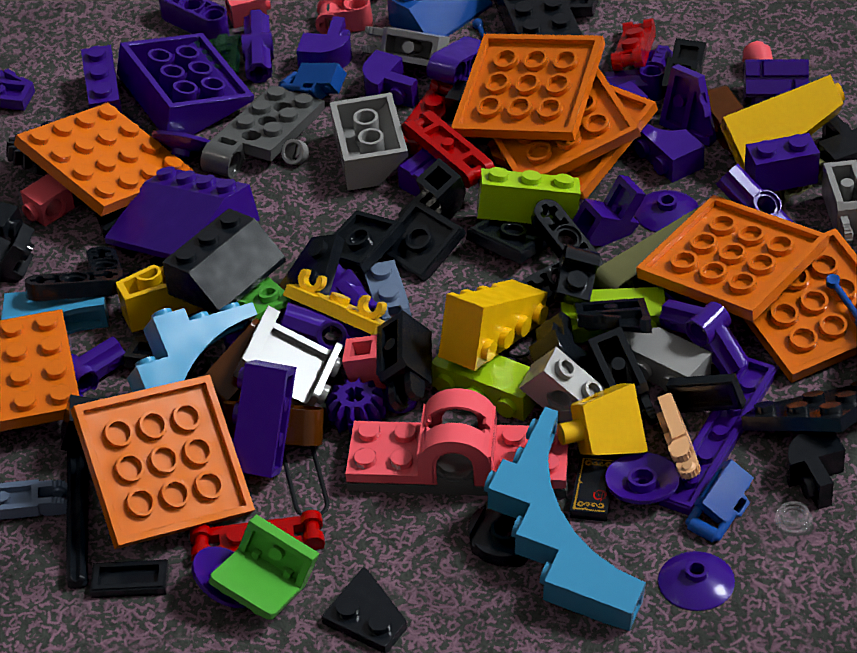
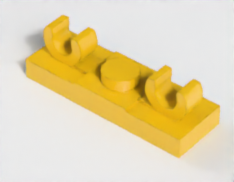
(336, 304)

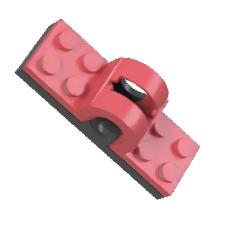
(440, 454)

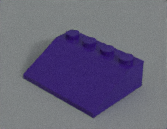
(179, 83)
(175, 209)

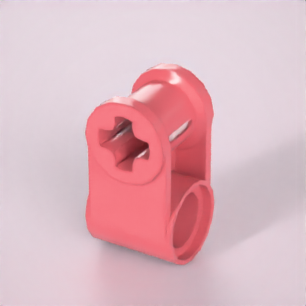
(356, 14)

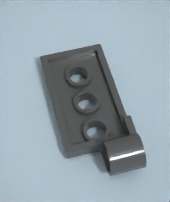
(260, 130)

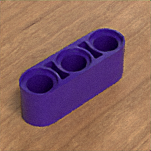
(196, 16)
(453, 61)

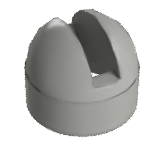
(292, 148)

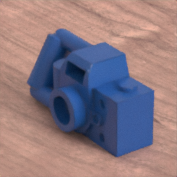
(316, 79)
(719, 500)

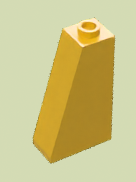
(784, 115)

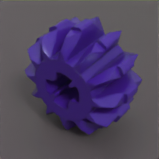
(355, 403)

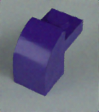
(326, 48)
(385, 74)
(614, 217)

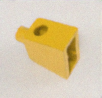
(606, 423)

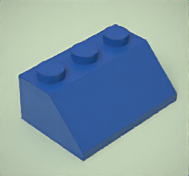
(434, 16)

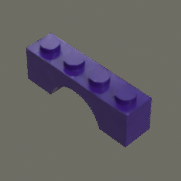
(669, 151)

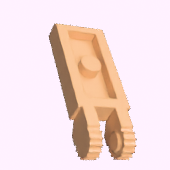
(677, 438)

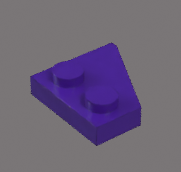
(688, 105)

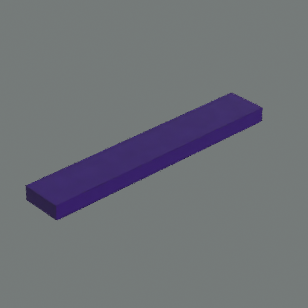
(721, 434)

